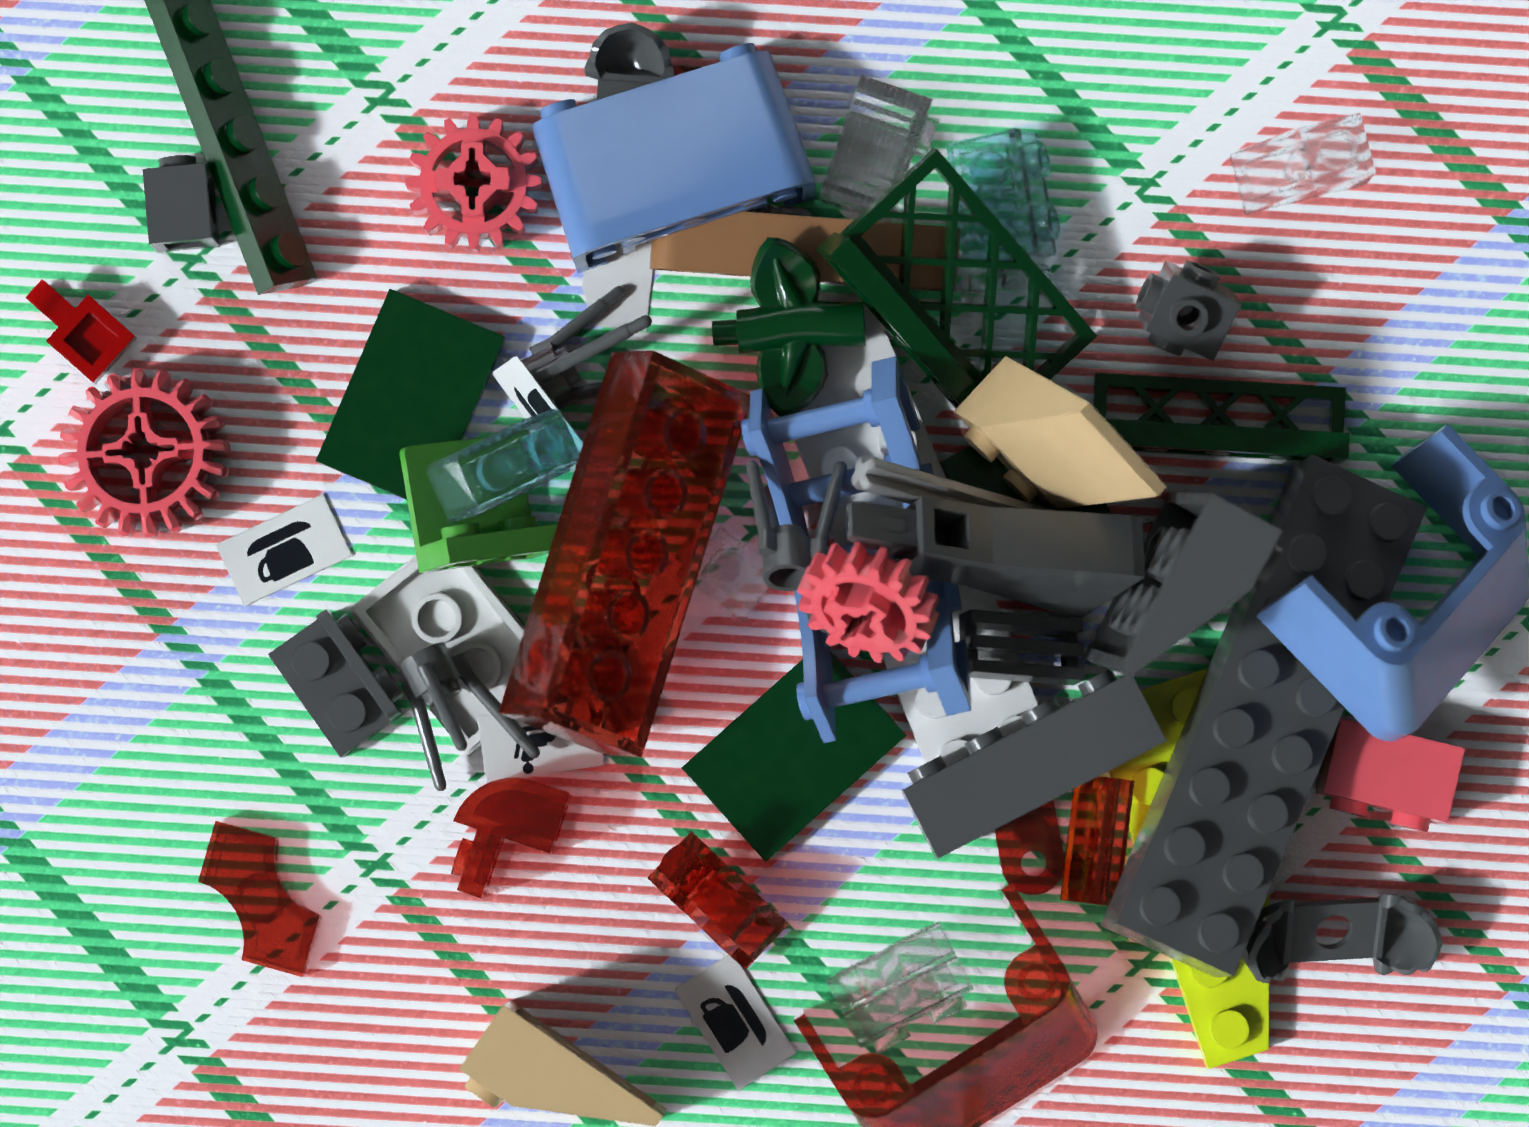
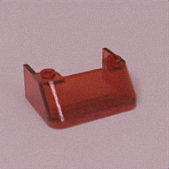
(995, 1073)

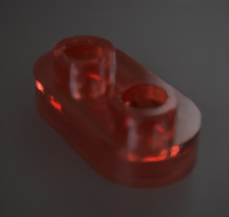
(1031, 832)

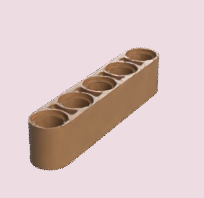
(732, 243)

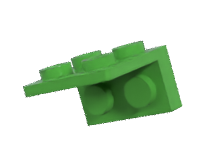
(488, 538)

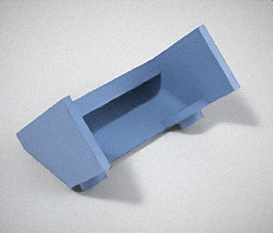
(1386, 662)

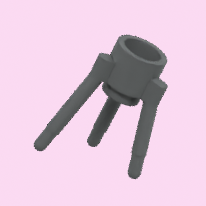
(558, 370)
(786, 547)
(433, 680)

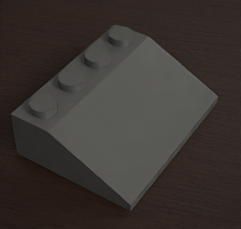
(1196, 565)

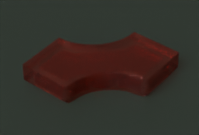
(273, 924)

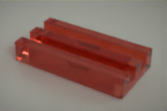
(1097, 840)

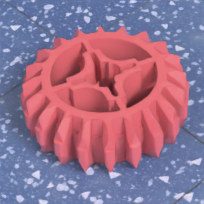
(143, 425)

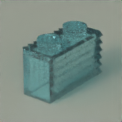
(503, 465)

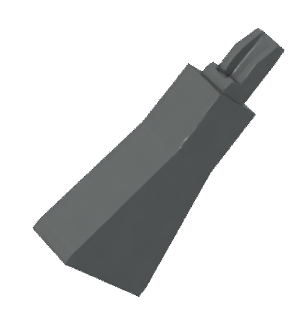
(1026, 555)

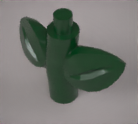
(790, 326)

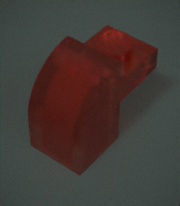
(506, 810)
(718, 900)

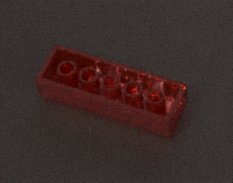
(626, 554)

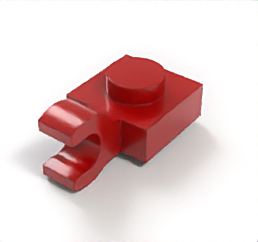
(85, 334)

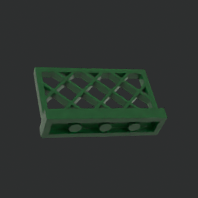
(907, 318)

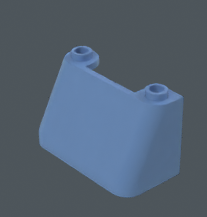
(672, 155)

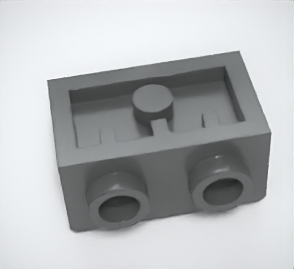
(338, 682)

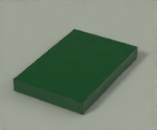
(408, 389)
(776, 772)

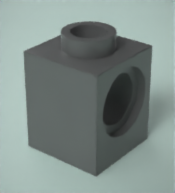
(180, 205)

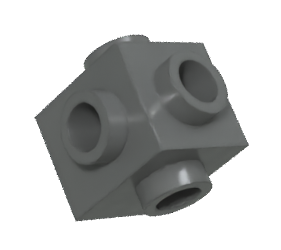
(1198, 326)

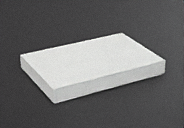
(452, 608)

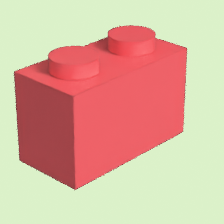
(1404, 776)

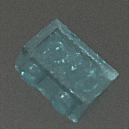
(1009, 178)

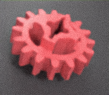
(445, 183)
(868, 602)

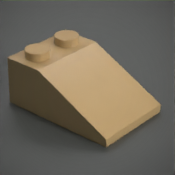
(1052, 441)
(543, 1071)

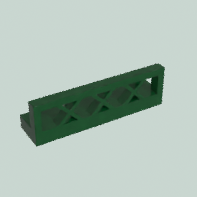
(1226, 439)

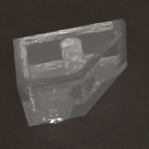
(1303, 164)

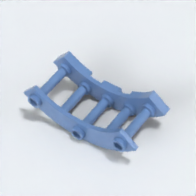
(890, 407)

